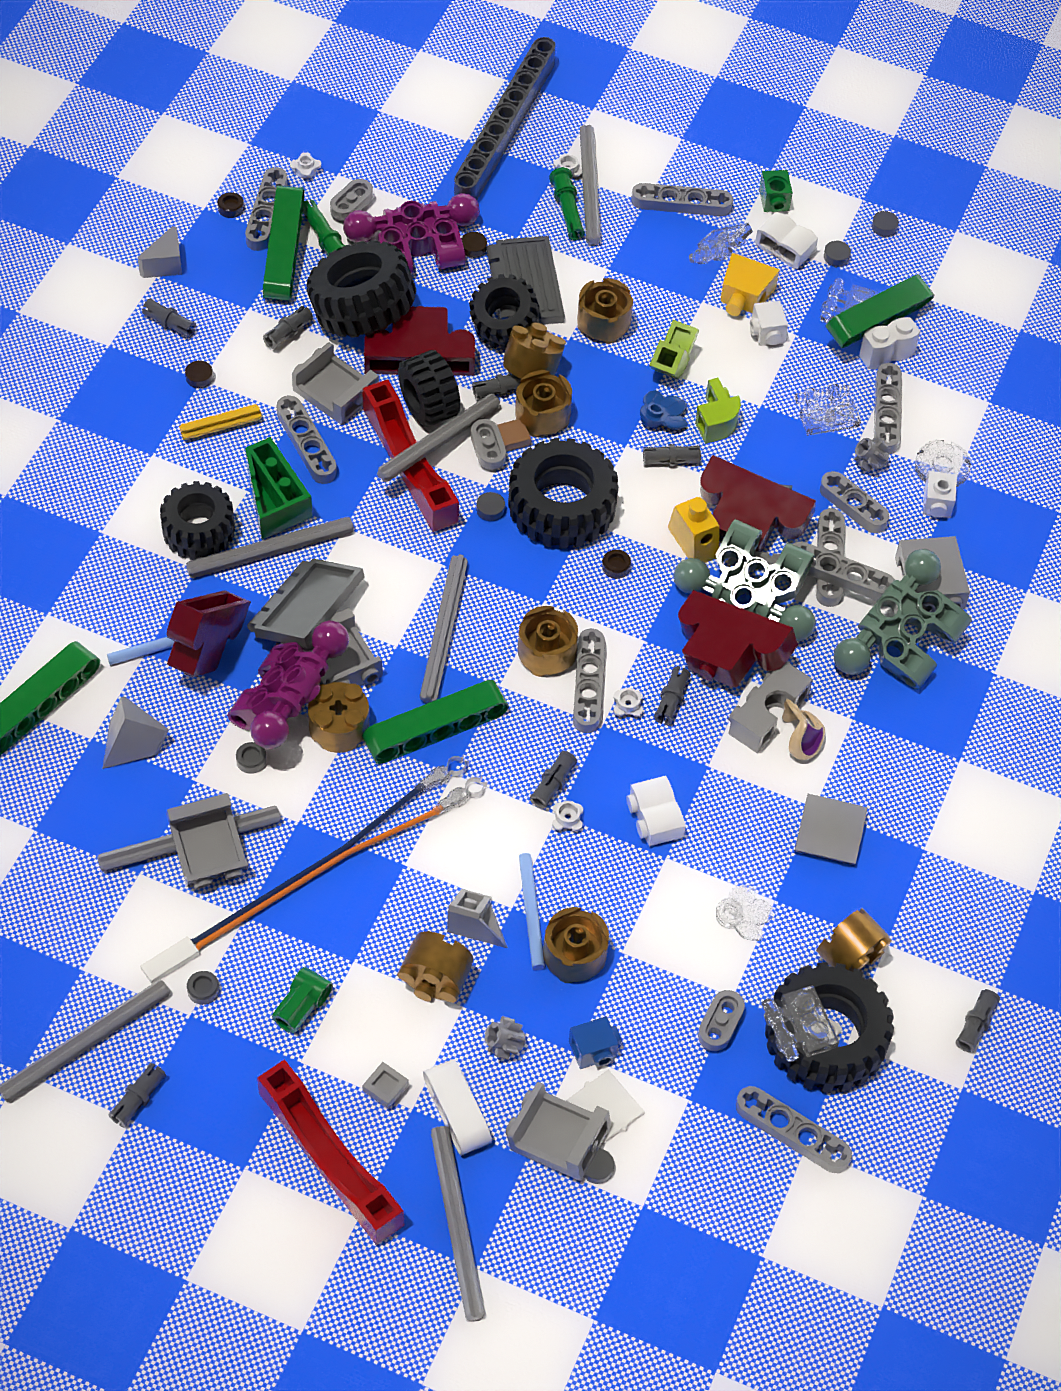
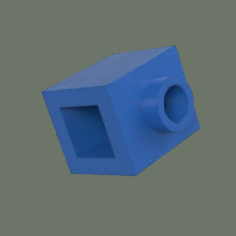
(594, 1042)

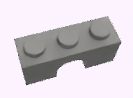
(753, 722)

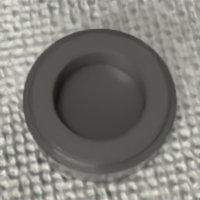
(885, 223)
(837, 253)
(490, 506)
(251, 758)
(203, 987)
(600, 1168)

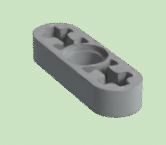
(857, 513)

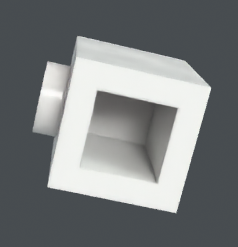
(768, 323)
(939, 494)

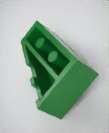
(276, 489)

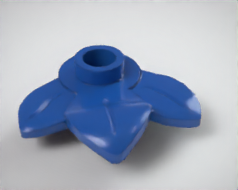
(663, 411)

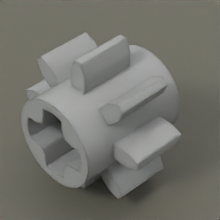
(871, 453)
(504, 1037)

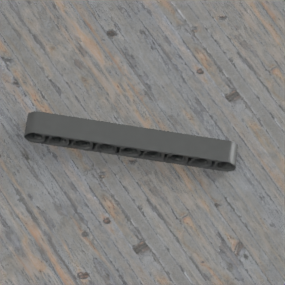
(506, 118)

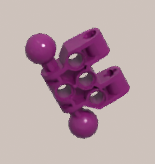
(419, 228)
(287, 684)

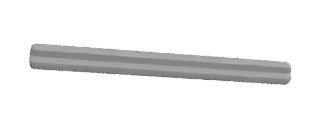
(590, 187)
(437, 438)
(269, 547)
(443, 629)
(165, 844)
(83, 1040)
(457, 1224)

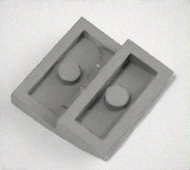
(831, 829)

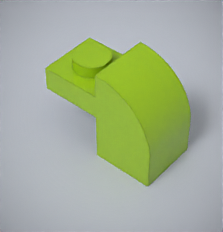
(673, 353)
(720, 415)

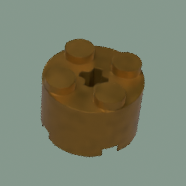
(604, 310)
(532, 350)
(543, 402)
(547, 640)
(338, 716)
(855, 942)
(575, 944)
(436, 967)

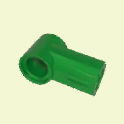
(306, 993)

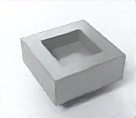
(385, 1085)

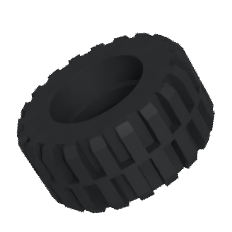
(361, 288)
(563, 521)
(858, 1001)

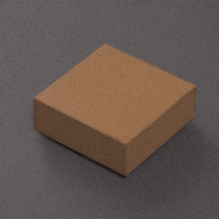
(514, 434)

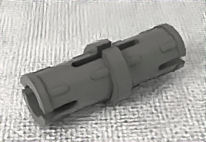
(169, 318)
(287, 327)
(498, 385)
(671, 455)
(672, 695)
(553, 779)
(977, 1020)
(137, 1095)

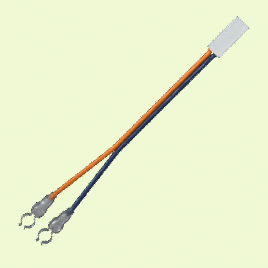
(185, 950)

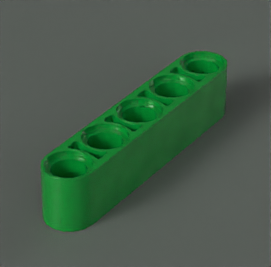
(283, 243)
(880, 310)
(45, 692)
(435, 721)

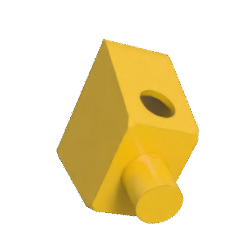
(747, 284)
(695, 523)

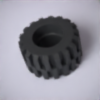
(495, 295)
(429, 388)
(197, 502)

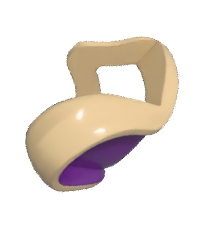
(805, 739)

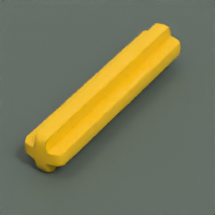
(220, 422)

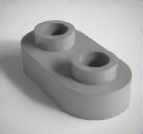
(351, 198)
(491, 449)
(719, 1022)

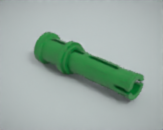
(565, 195)
(328, 238)

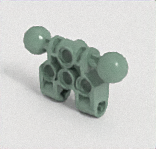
(735, 581)
(913, 665)

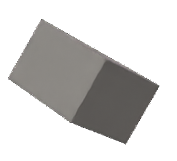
(161, 257)

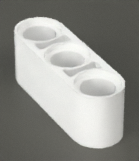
(457, 1107)

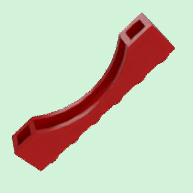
(427, 488)
(354, 1185)

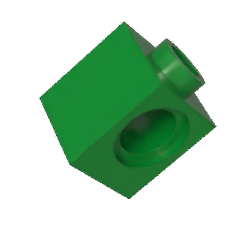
(775, 190)

